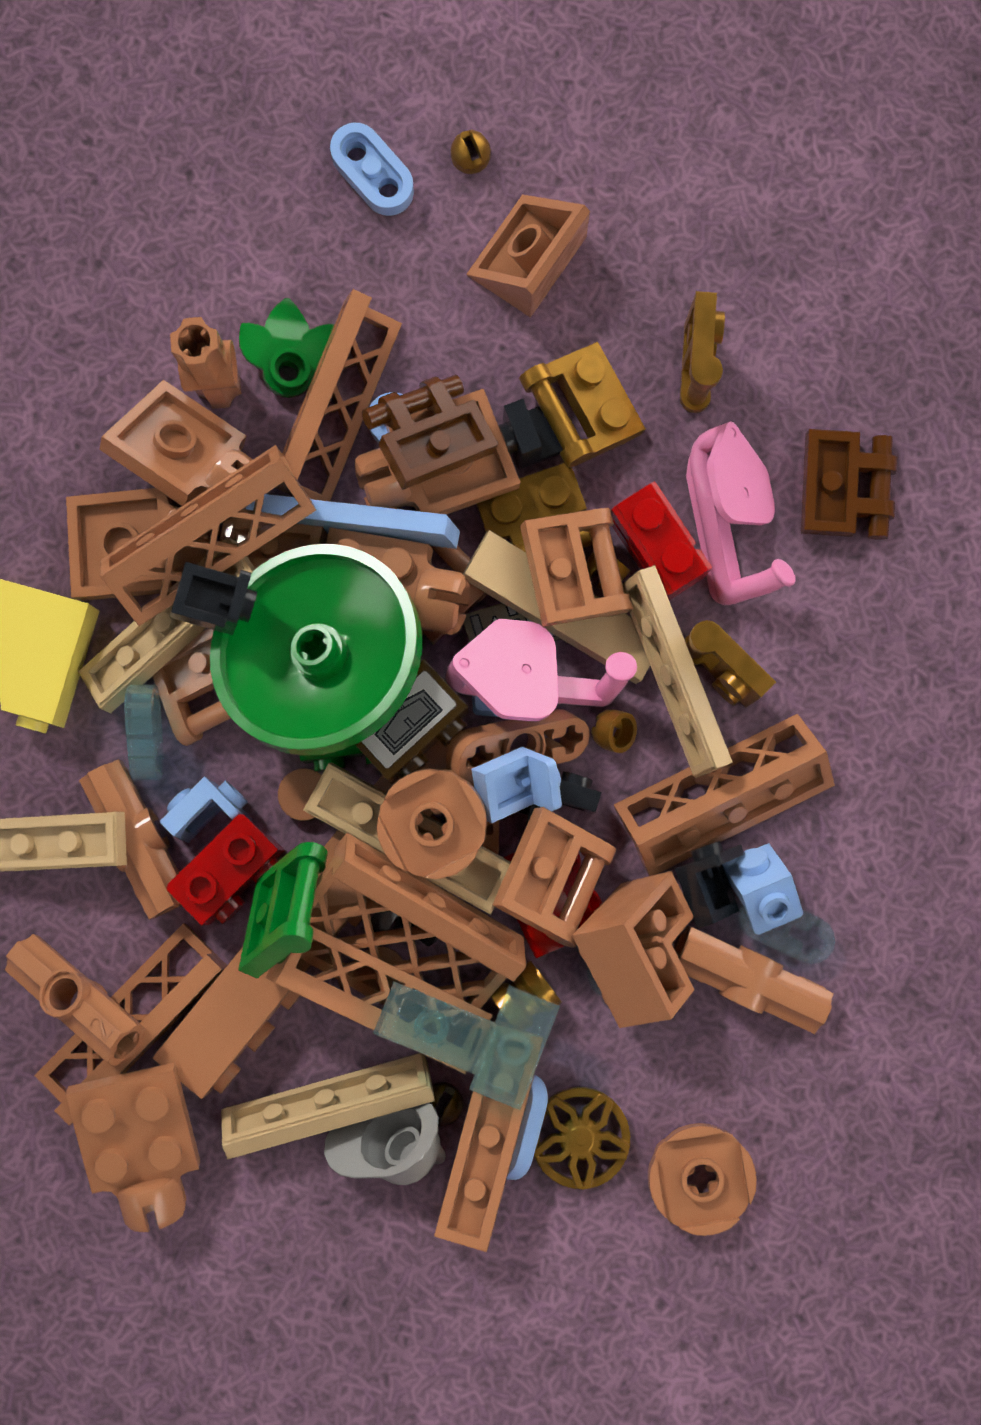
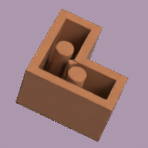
(632, 950)

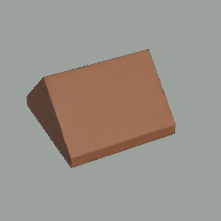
(531, 250)

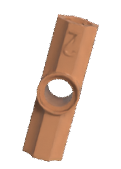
(206, 362)
(147, 853)
(753, 980)
(92, 1016)

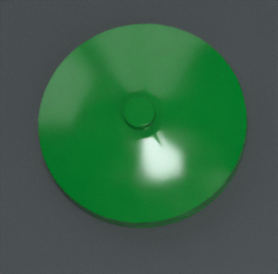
(322, 652)

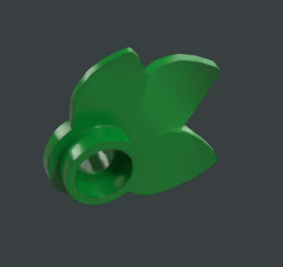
(284, 343)

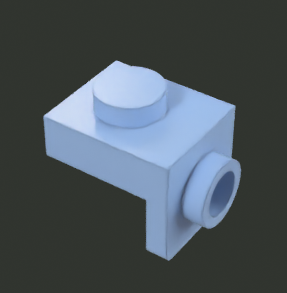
(517, 782)
(198, 806)
(764, 888)

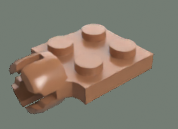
(175, 444)
(449, 491)
(105, 523)
(431, 588)
(136, 1141)

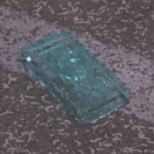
(433, 1027)
(514, 1047)

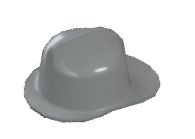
(389, 1147)

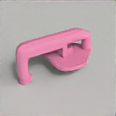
(731, 487)
(516, 676)

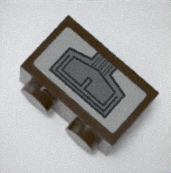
(427, 716)

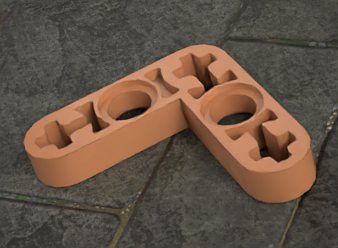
(496, 741)

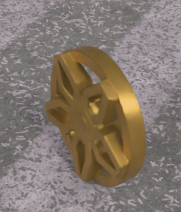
(582, 1139)

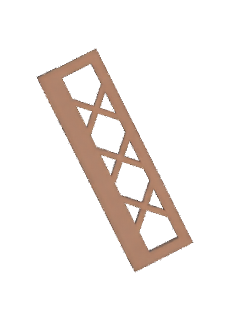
(324, 386)
(195, 519)
(731, 800)
(342, 1000)
(157, 1022)
(480, 1172)

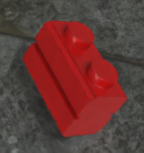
(659, 539)

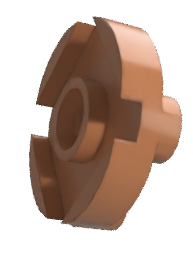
(422, 853)
(726, 1196)

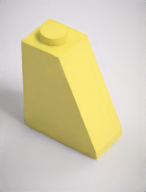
(41, 653)

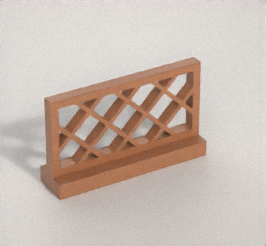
(419, 903)

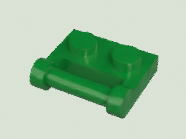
(283, 909)

